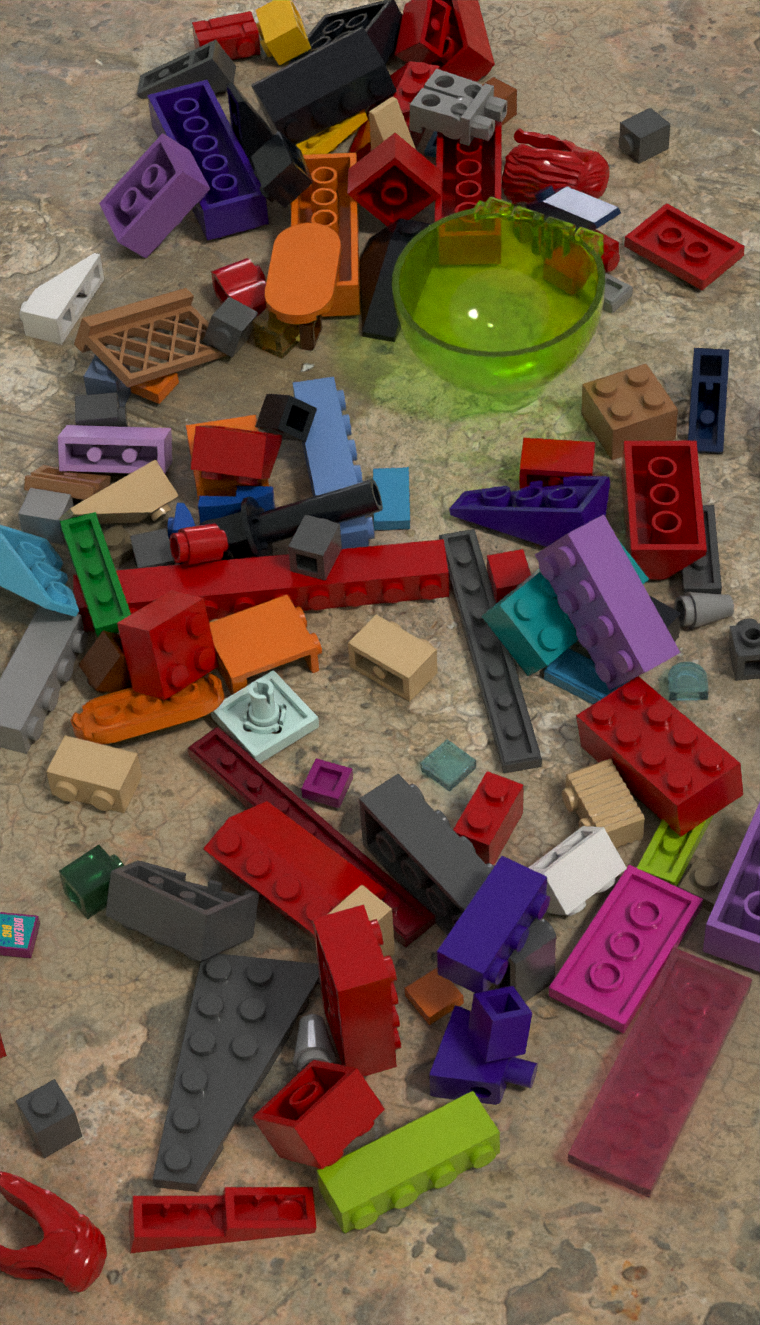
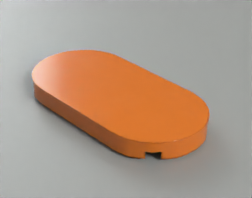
(303, 273)
(132, 714)

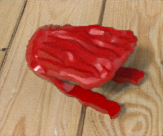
(551, 163)
(71, 1245)

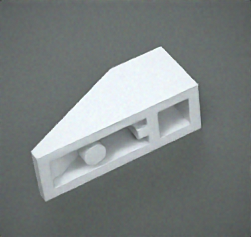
(61, 301)

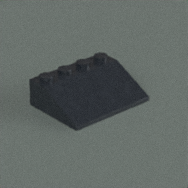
(379, 20)

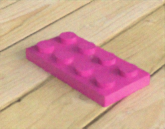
(625, 948)

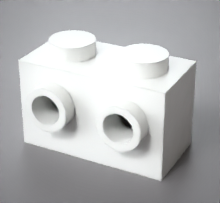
(578, 869)

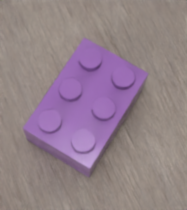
(154, 196)

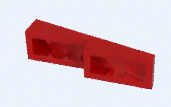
(217, 1219)

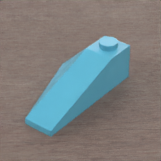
(33, 571)

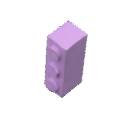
(113, 448)

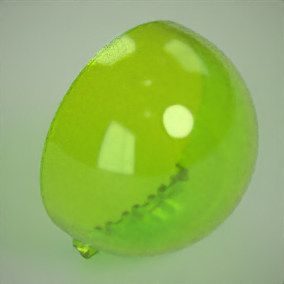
(499, 297)

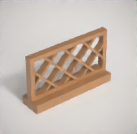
(143, 320)

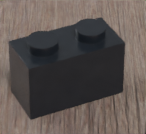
(281, 170)

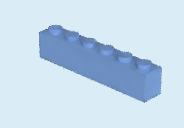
(330, 453)

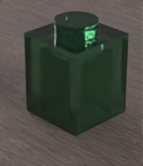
(88, 880)

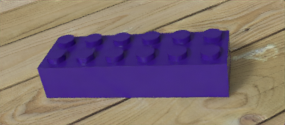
(198, 123)

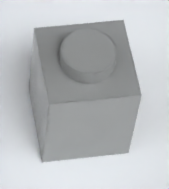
(42, 512)

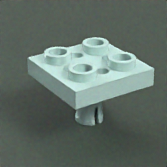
(258, 710)

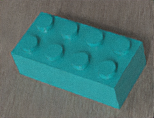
(534, 624)

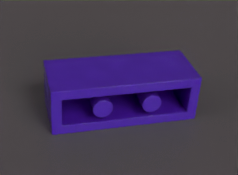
(493, 926)

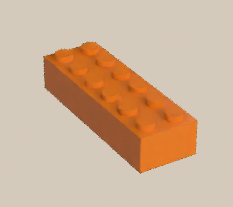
(330, 205)

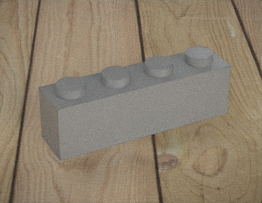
(36, 675)

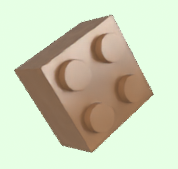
(628, 408)

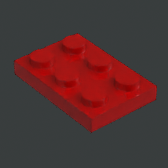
(684, 246)

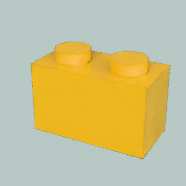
(282, 30)

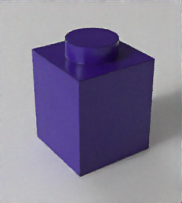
(499, 1023)

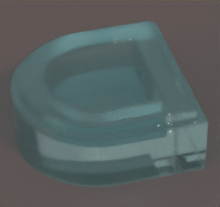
(687, 682)

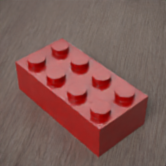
(661, 755)
(358, 990)

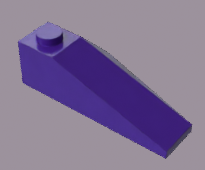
(536, 511)

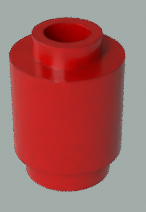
(198, 544)

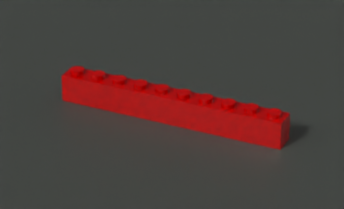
(229, 586)

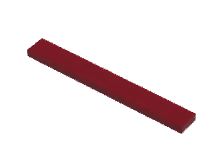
(255, 784)

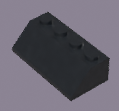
(324, 87)

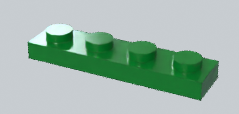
(95, 572)

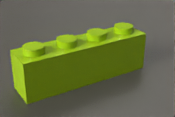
(409, 1162)

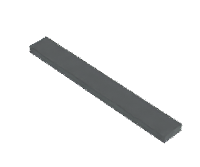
(490, 658)

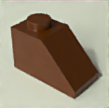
(106, 664)

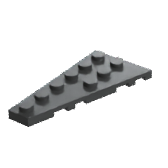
(229, 1045)

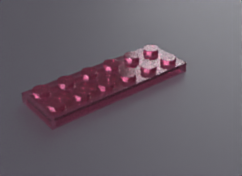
(660, 1072)

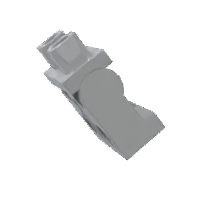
(457, 108)

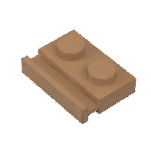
(78, 484)

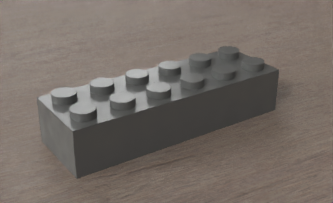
(444, 873)

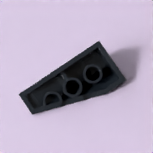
(376, 278)

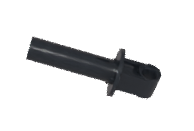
(255, 530)

